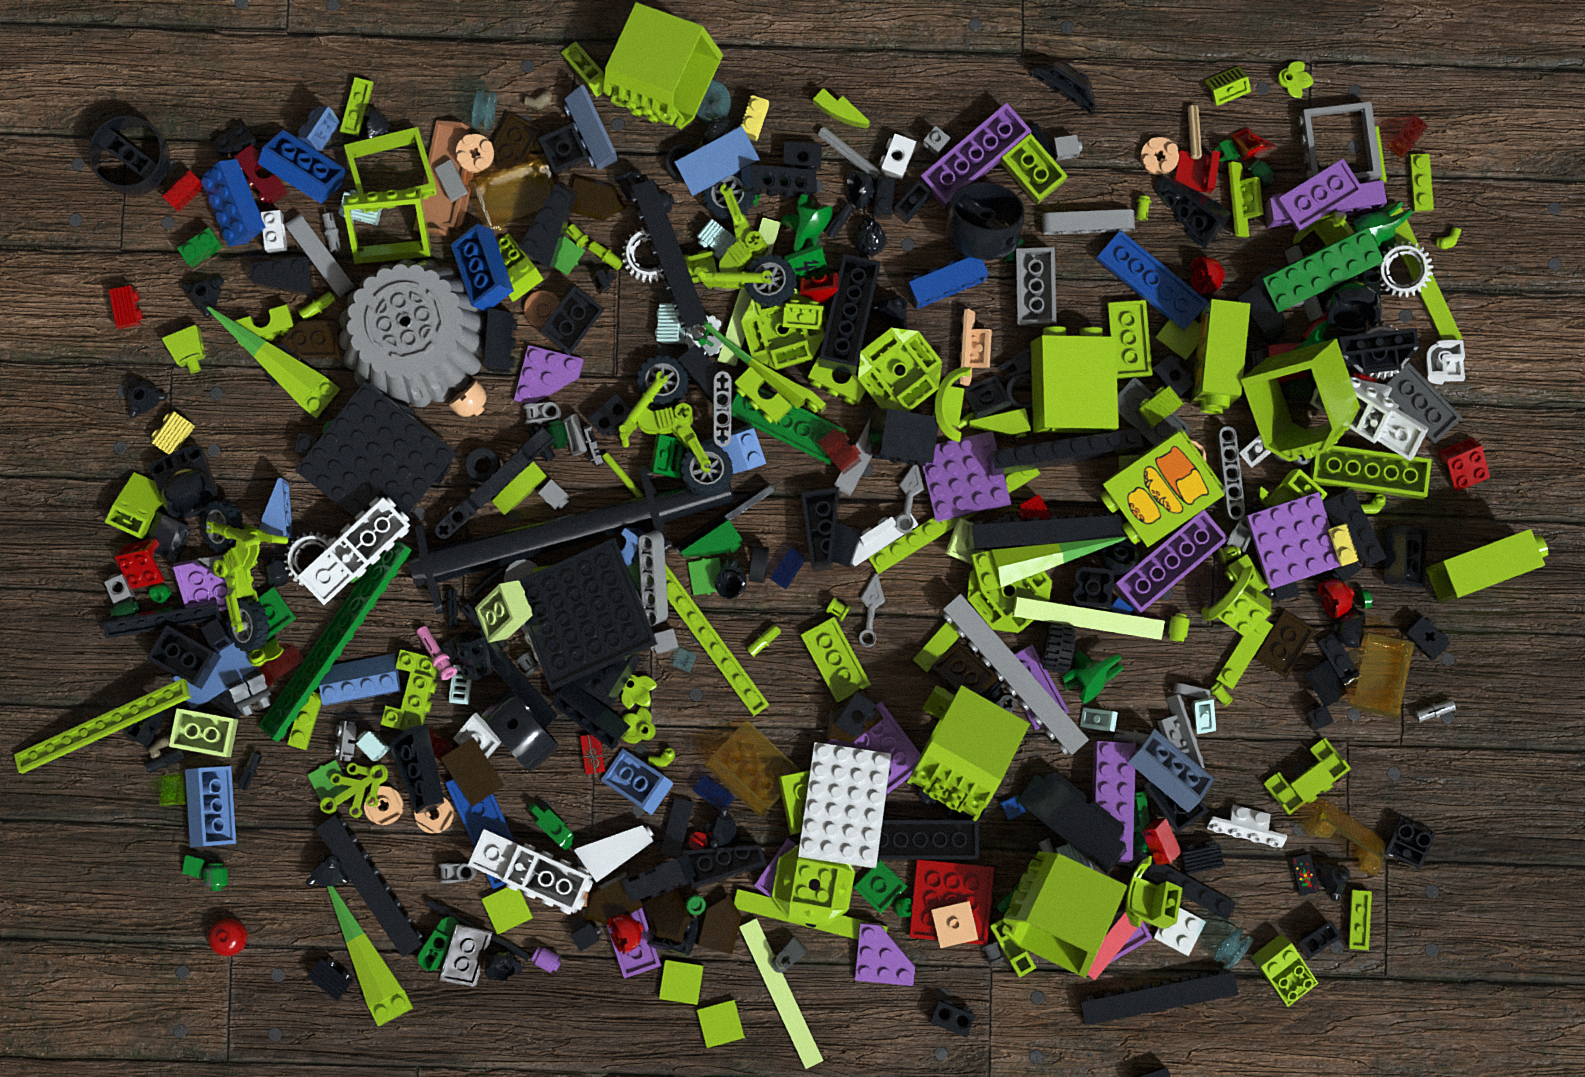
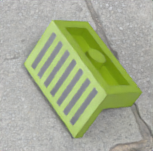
(1228, 85)

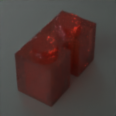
(839, 450)

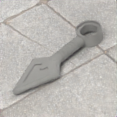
(911, 485)
(872, 598)

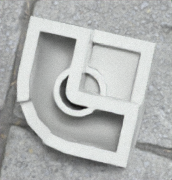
(1445, 361)

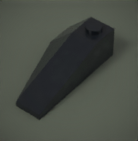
(1196, 212)

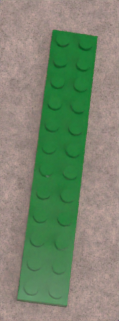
(332, 641)

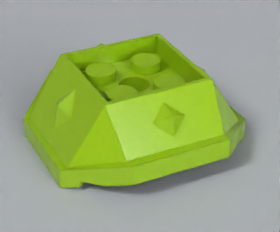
(777, 349)
(879, 364)
(998, 608)
(806, 905)

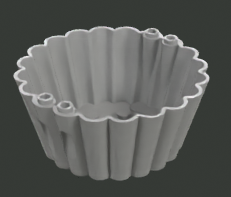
(428, 354)

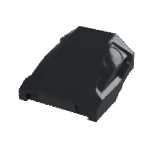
(170, 536)
(1411, 846)
(684, 947)

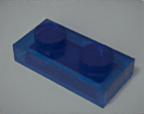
(788, 568)
(713, 793)

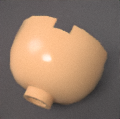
(470, 400)

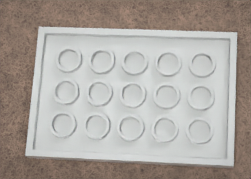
(844, 805)

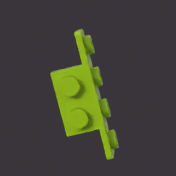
(1245, 198)

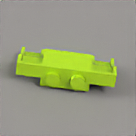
(417, 693)
(1311, 782)

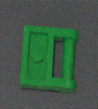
(663, 456)

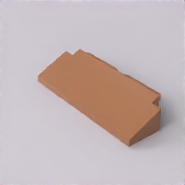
(440, 212)

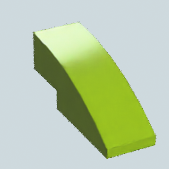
(840, 110)
(519, 488)

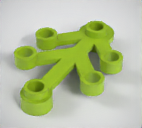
(357, 788)

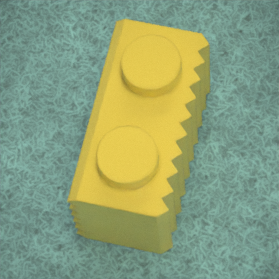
(754, 116)
(172, 433)
(1343, 544)

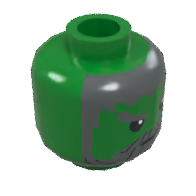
(215, 876)

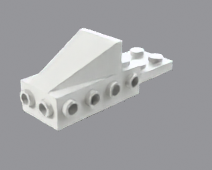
(1381, 419)
(355, 549)
(532, 871)

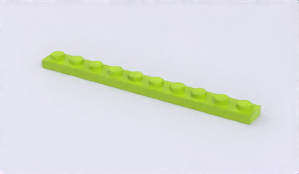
(931, 530)
(714, 645)
(102, 726)

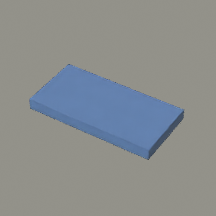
(717, 161)
(231, 667)

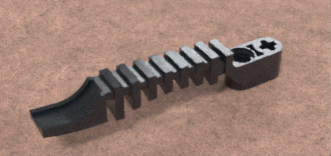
(496, 482)

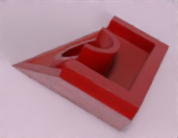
(1250, 144)
(819, 288)

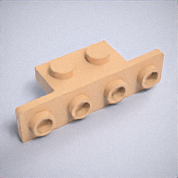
(975, 346)

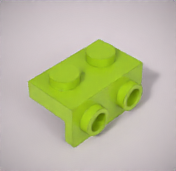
(704, 260)
(802, 316)

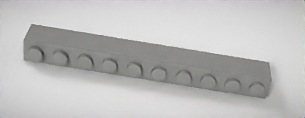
(1015, 675)

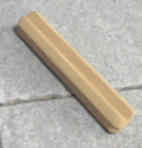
(1194, 132)

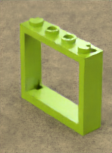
(384, 143)
(393, 251)

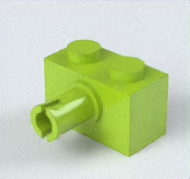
(1256, 581)

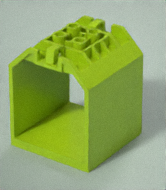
(661, 66)
(1271, 411)
(968, 753)
(1063, 911)

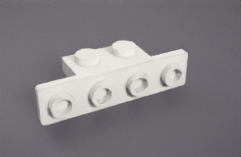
(879, 537)
(1248, 825)

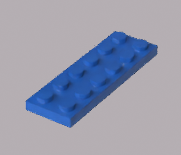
(1152, 280)
(481, 816)

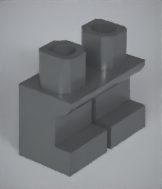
(248, 691)

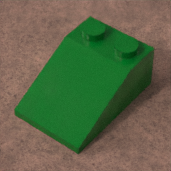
(718, 541)

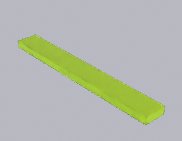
(1431, 296)
(767, 907)

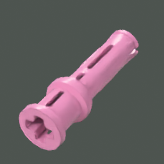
(440, 659)

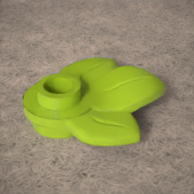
(1297, 79)
(268, 652)
(639, 692)
(638, 723)

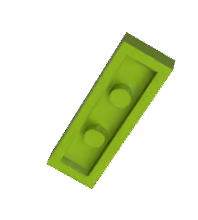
(356, 106)
(1421, 182)
(305, 723)
(1359, 919)

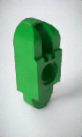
(552, 825)
(443, 931)

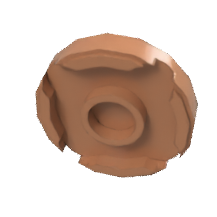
(540, 307)

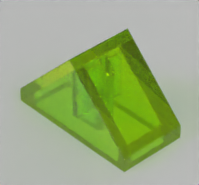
(172, 791)

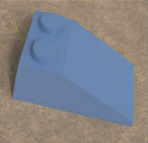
(319, 128)
(742, 450)
(277, 515)
(637, 781)

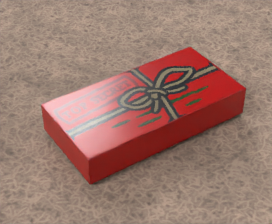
(592, 754)

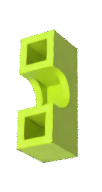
(280, 323)
(748, 386)
(852, 390)
(1016, 955)

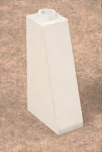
(610, 853)

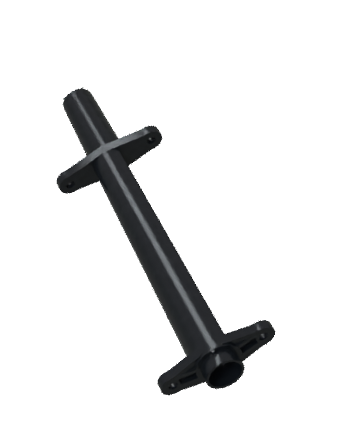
(537, 538)

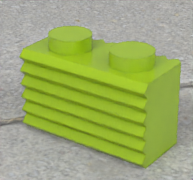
(1160, 406)

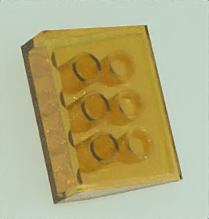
(751, 767)

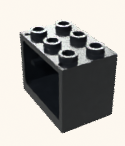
(902, 436)

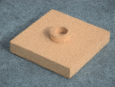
(954, 924)

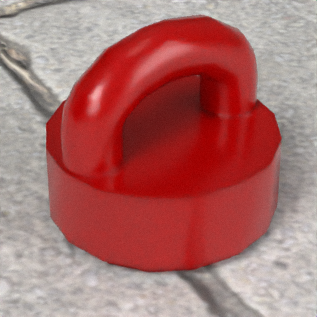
(698, 841)

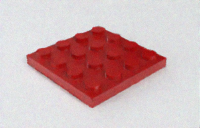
(948, 884)

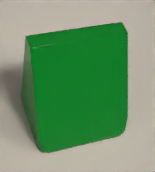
(193, 866)

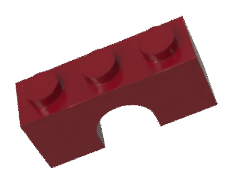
(270, 188)

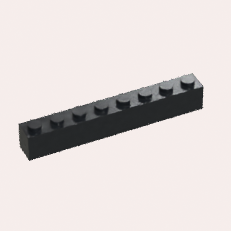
(669, 254)
(1064, 451)
(1042, 532)
(370, 885)
(1158, 997)

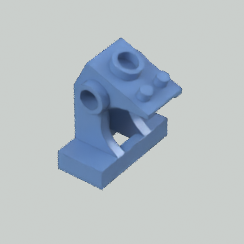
(631, 549)

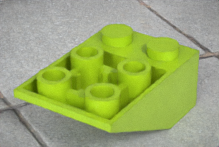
(519, 267)
(135, 506)
(1284, 969)

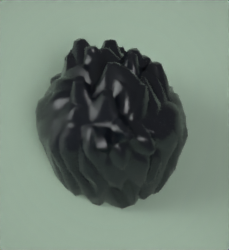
(375, 123)
(718, 128)
(860, 189)
(870, 237)
(730, 580)
(502, 966)

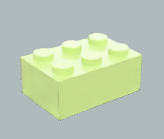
(503, 611)
(203, 733)

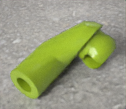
(1449, 241)
(1375, 506)
(663, 760)

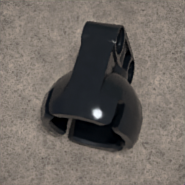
(1354, 303)
(184, 482)

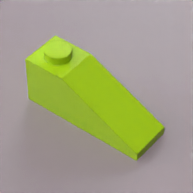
(585, 68)
(1008, 424)

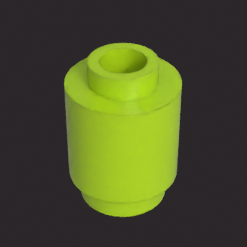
(1178, 627)

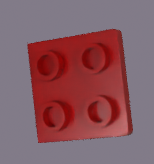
(1198, 173)
(1465, 463)
(138, 563)

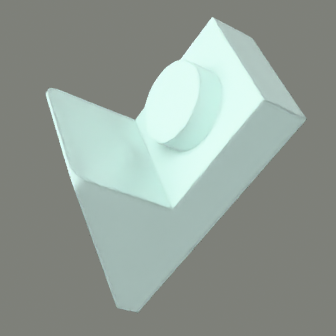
(1204, 715)
(1098, 719)

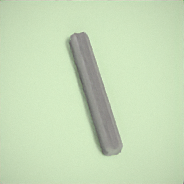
(848, 152)

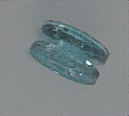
(720, 106)
(484, 109)
(1233, 948)

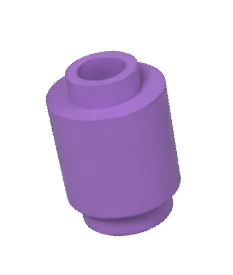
(546, 959)

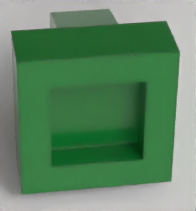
(1229, 150)

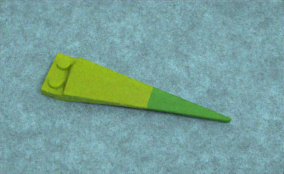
(303, 383)
(794, 393)
(1008, 565)
(379, 985)

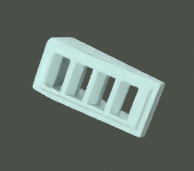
(452, 699)

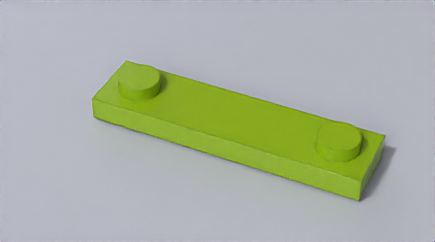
(936, 646)
(1243, 655)

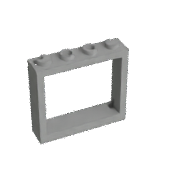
(1369, 137)

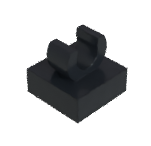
(602, 281)

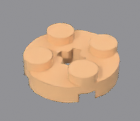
(470, 143)
(1150, 161)
(393, 810)
(439, 824)

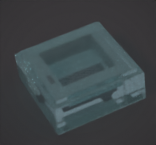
(684, 660)

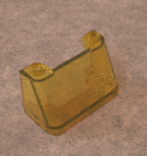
(514, 192)
(1382, 676)
(1330, 819)

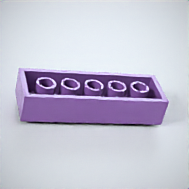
(975, 154)
(1369, 200)
(1171, 561)
(1115, 786)

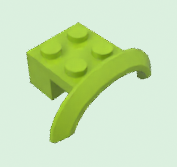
(1329, 228)
(949, 403)
(1293, 486)
(1239, 608)
(1151, 902)

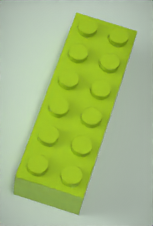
(1372, 472)

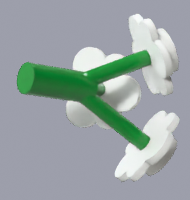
(709, 343)

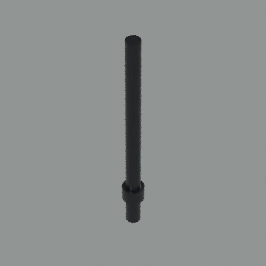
(444, 911)

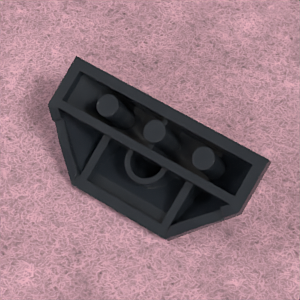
(1067, 83)
(1379, 350)

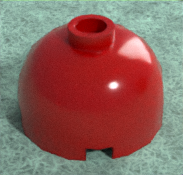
(1207, 275)
(1336, 596)
(625, 933)
(227, 936)

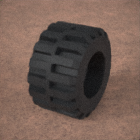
(1058, 647)

